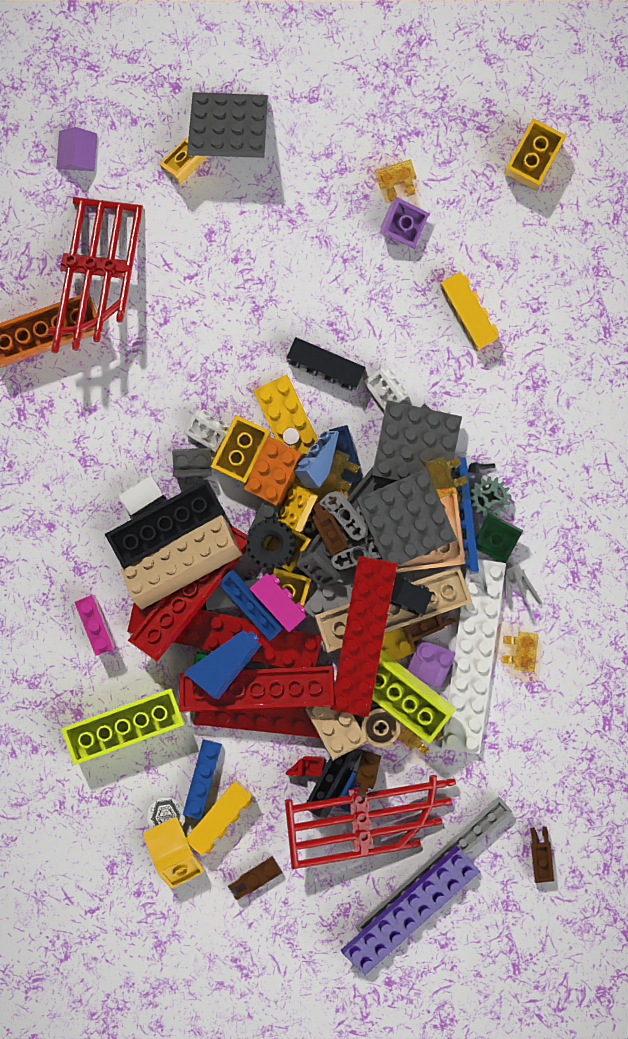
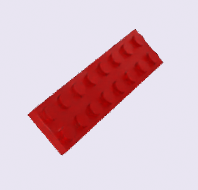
(178, 608)
(363, 635)
(264, 690)
(280, 721)

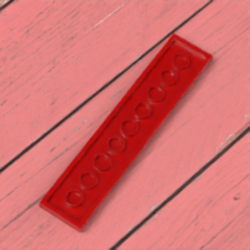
(212, 629)

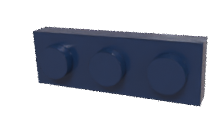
(345, 445)

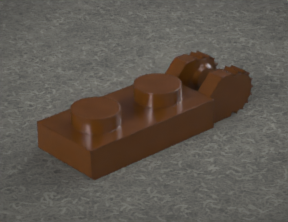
(426, 627)
(541, 857)
(257, 876)

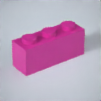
(278, 601)
(95, 625)

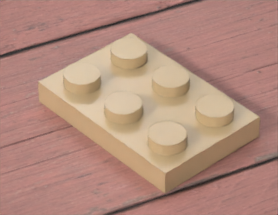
(337, 730)

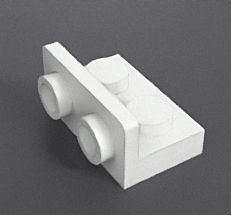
(386, 387)
(206, 429)

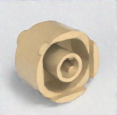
(377, 738)

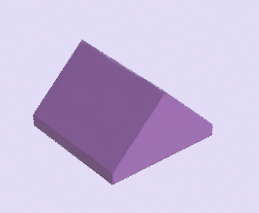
(76, 149)

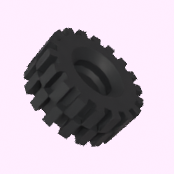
(256, 547)

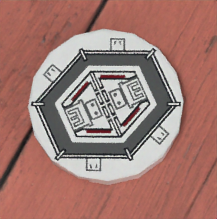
(163, 810)

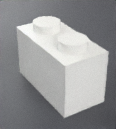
(141, 495)

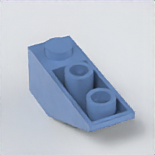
(316, 464)

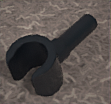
(474, 467)

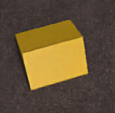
(180, 164)

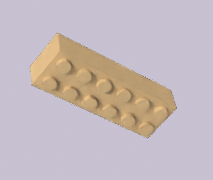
(181, 562)

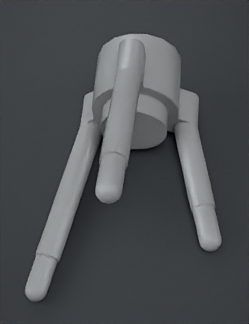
(515, 575)

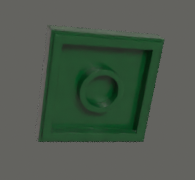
(497, 538)

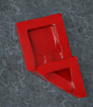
(307, 766)

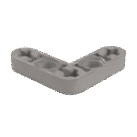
(327, 503)
(365, 548)

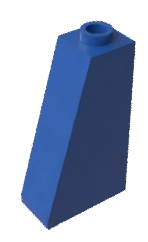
(223, 665)

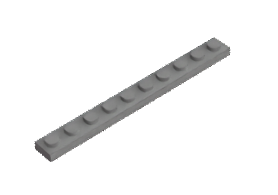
(464, 839)

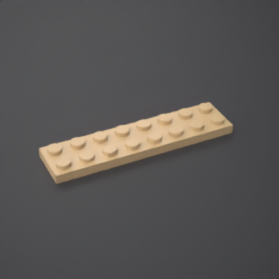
(448, 594)

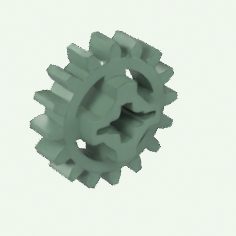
(494, 485)

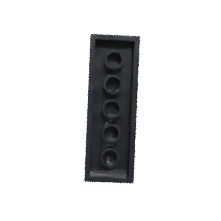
(165, 523)

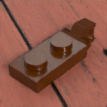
(328, 530)
(367, 772)

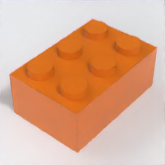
(274, 471)

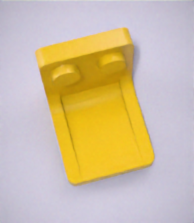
(172, 853)

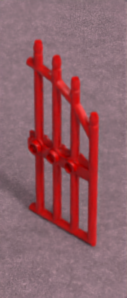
(99, 266)
(360, 818)

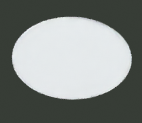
(290, 435)

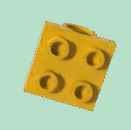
(298, 507)

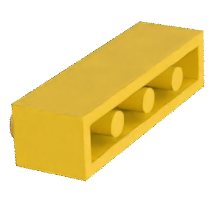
(468, 310)
(218, 818)

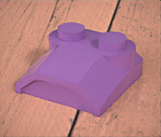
(404, 222)
(431, 663)

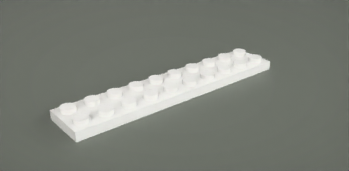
(474, 658)

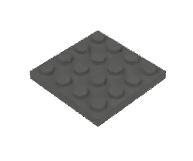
(228, 125)
(412, 438)
(406, 518)

